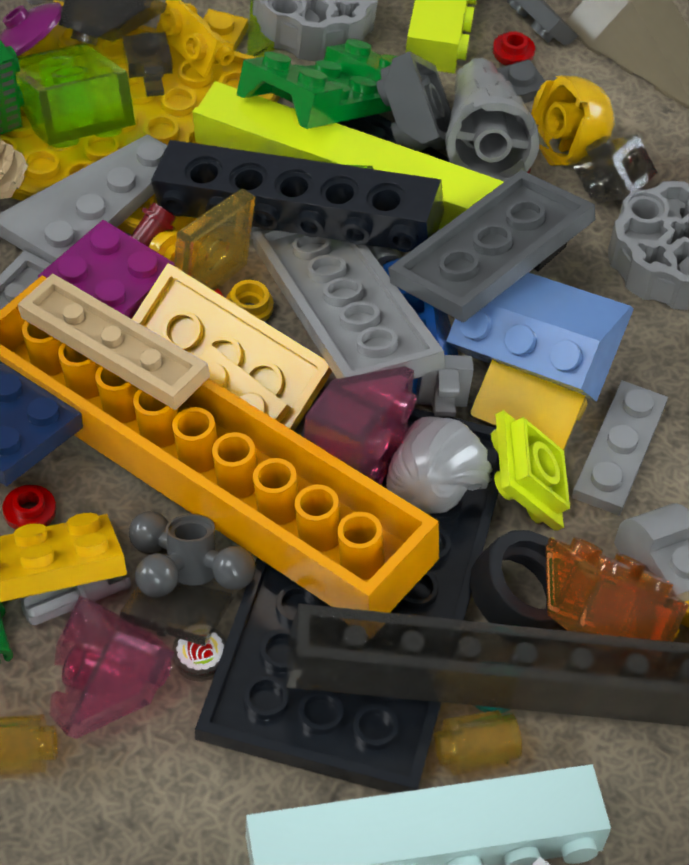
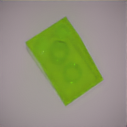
(74, 95)

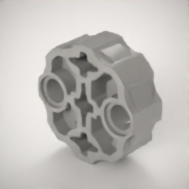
(312, 25)
(653, 244)

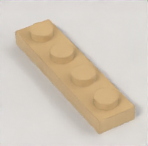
(114, 341)

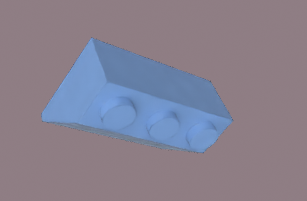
(547, 333)

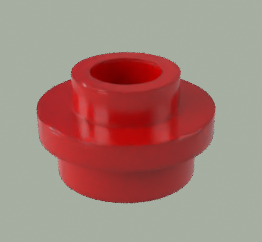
(513, 48)
(42, 513)

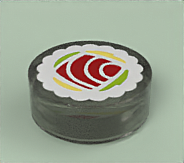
(198, 661)

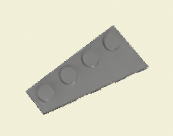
(70, 208)

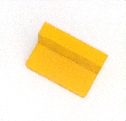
(520, 394)

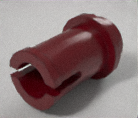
(153, 222)

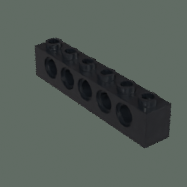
(302, 195)

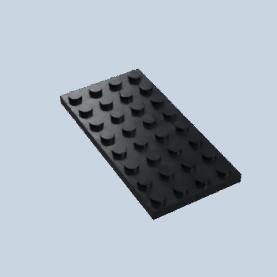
(336, 733)

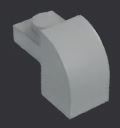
(660, 543)

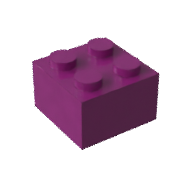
(110, 267)

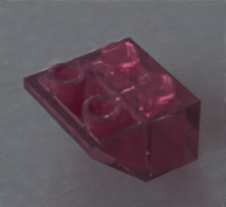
(363, 419)

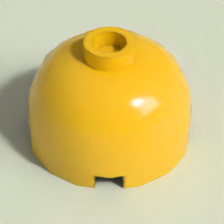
(575, 113)

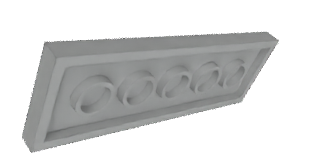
(348, 305)

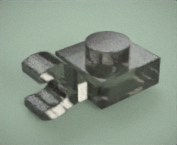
(148, 57)

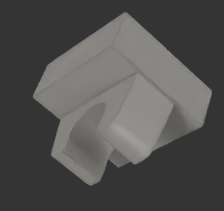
(447, 386)

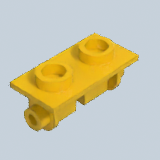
(193, 37)

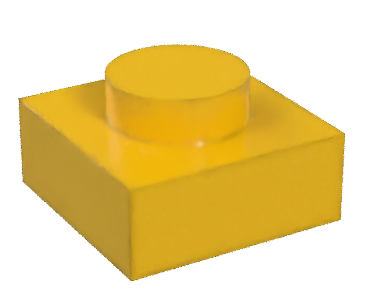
(227, 26)

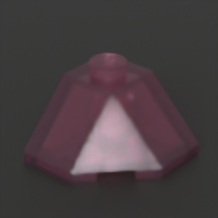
(106, 669)

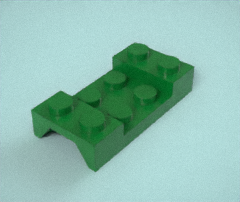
(322, 93)

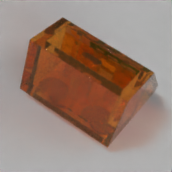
(608, 594)

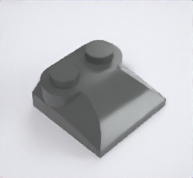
(417, 102)

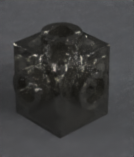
(615, 168)

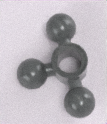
(189, 557)

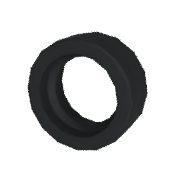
(489, 586)

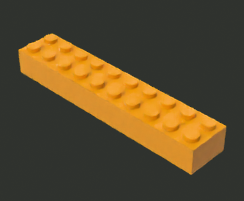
(243, 472)

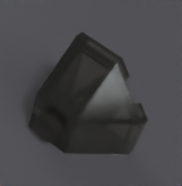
(107, 17)

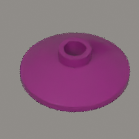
(29, 27)

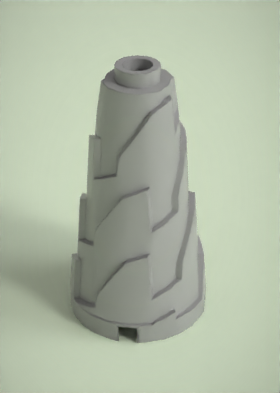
(490, 124)

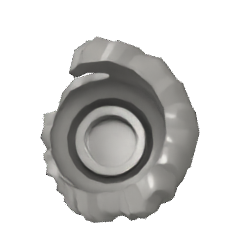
(438, 464)

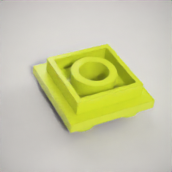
(531, 470)

